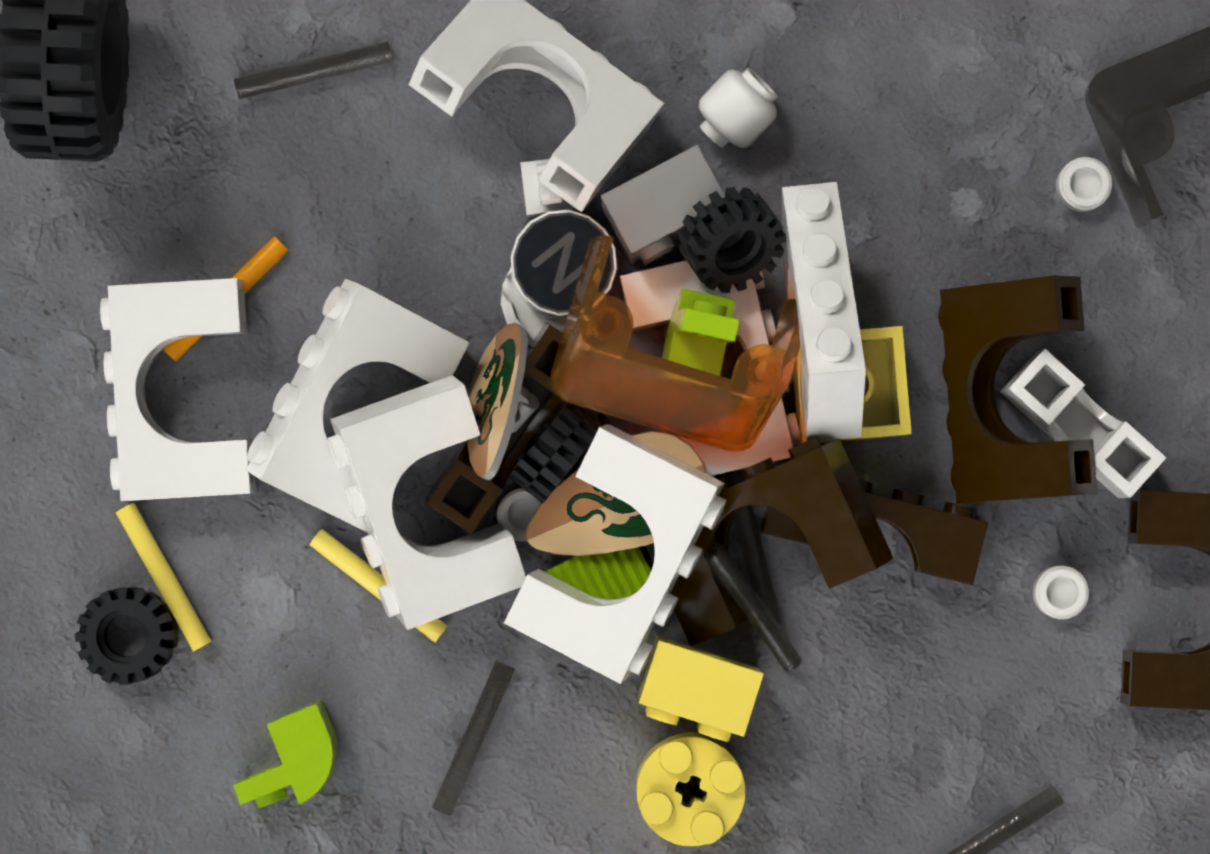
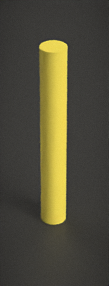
(364, 574)
(163, 577)

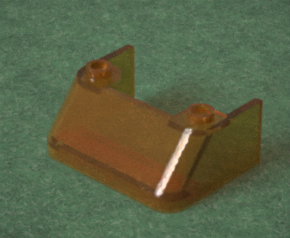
(607, 377)

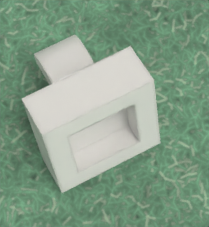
(537, 196)

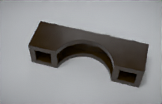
(459, 490)
(940, 541)

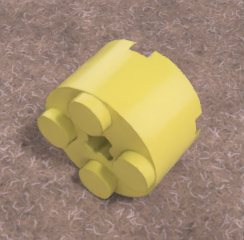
(703, 817)

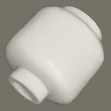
(737, 108)

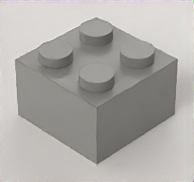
(653, 205)

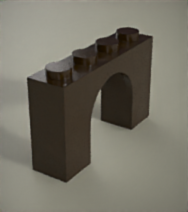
(978, 331)
(823, 500)
(1159, 677)

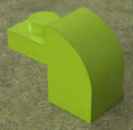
(700, 330)
(307, 755)

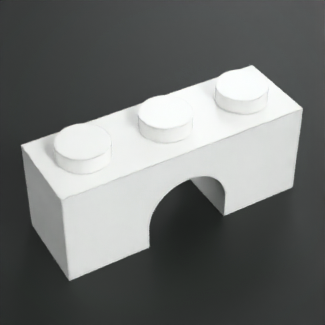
(1064, 411)

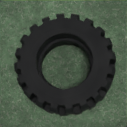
(63, 77)

